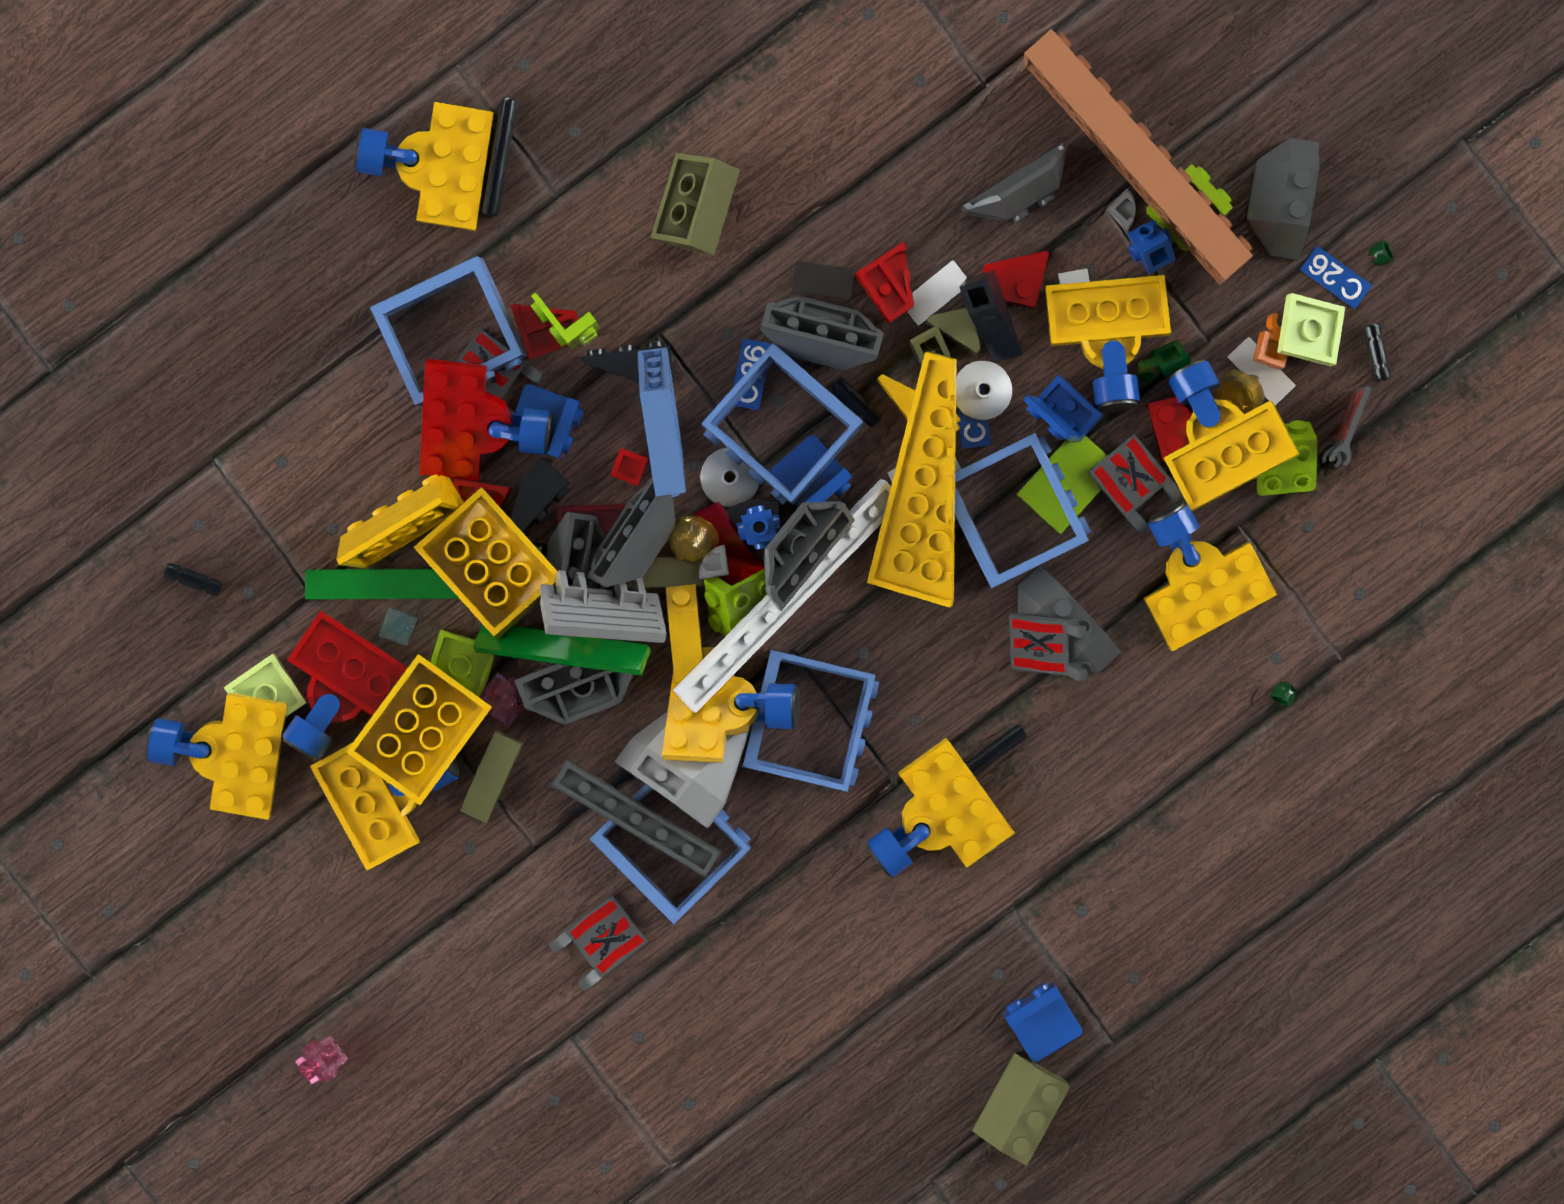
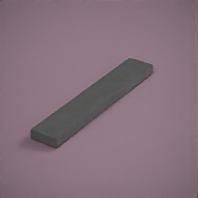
(636, 818)

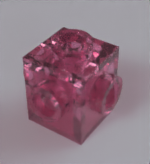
(503, 698)
(320, 1060)

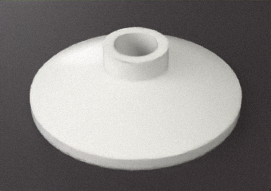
(978, 405)
(721, 491)

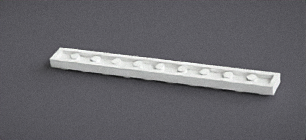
(767, 619)

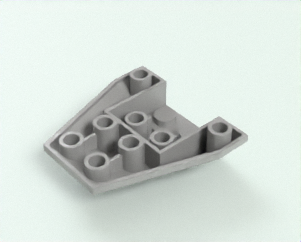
(691, 785)

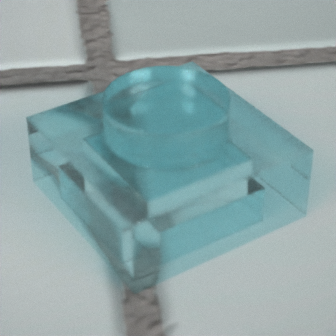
(398, 626)

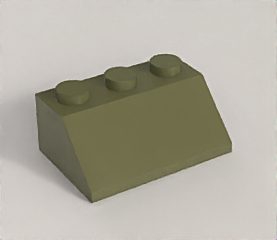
(695, 203)
(1021, 1108)

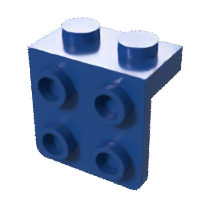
(1064, 410)
(565, 412)
(800, 461)
(1042, 1021)

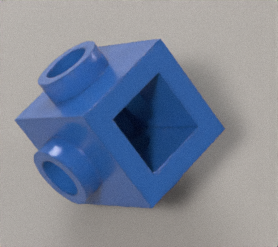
(1151, 246)
(746, 530)

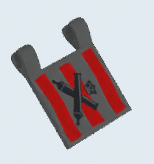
(484, 348)
(1347, 428)
(1130, 478)
(1043, 645)
(604, 938)

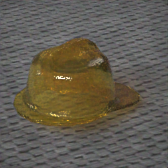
(1241, 390)
(692, 539)

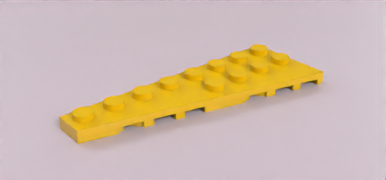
(919, 520)

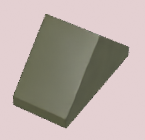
(958, 328)
(928, 341)

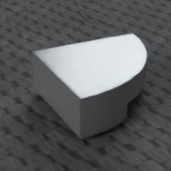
(1123, 210)
(714, 564)

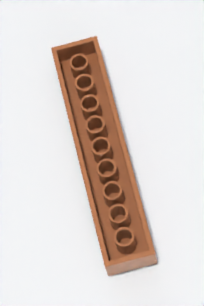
(1136, 156)

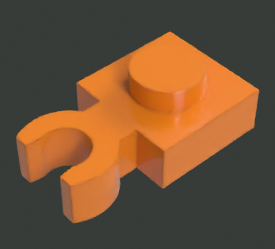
(1268, 343)

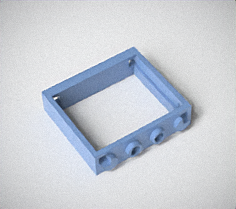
(432, 286)
(809, 384)
(661, 422)
(1065, 498)
(855, 745)
(648, 887)

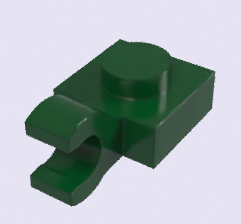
(1164, 359)

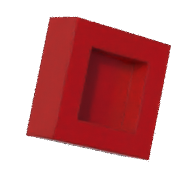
(629, 467)

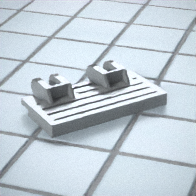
(597, 614)

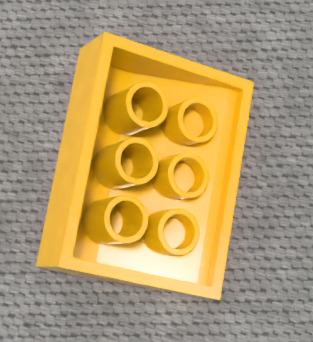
(398, 524)
(487, 562)
(419, 729)

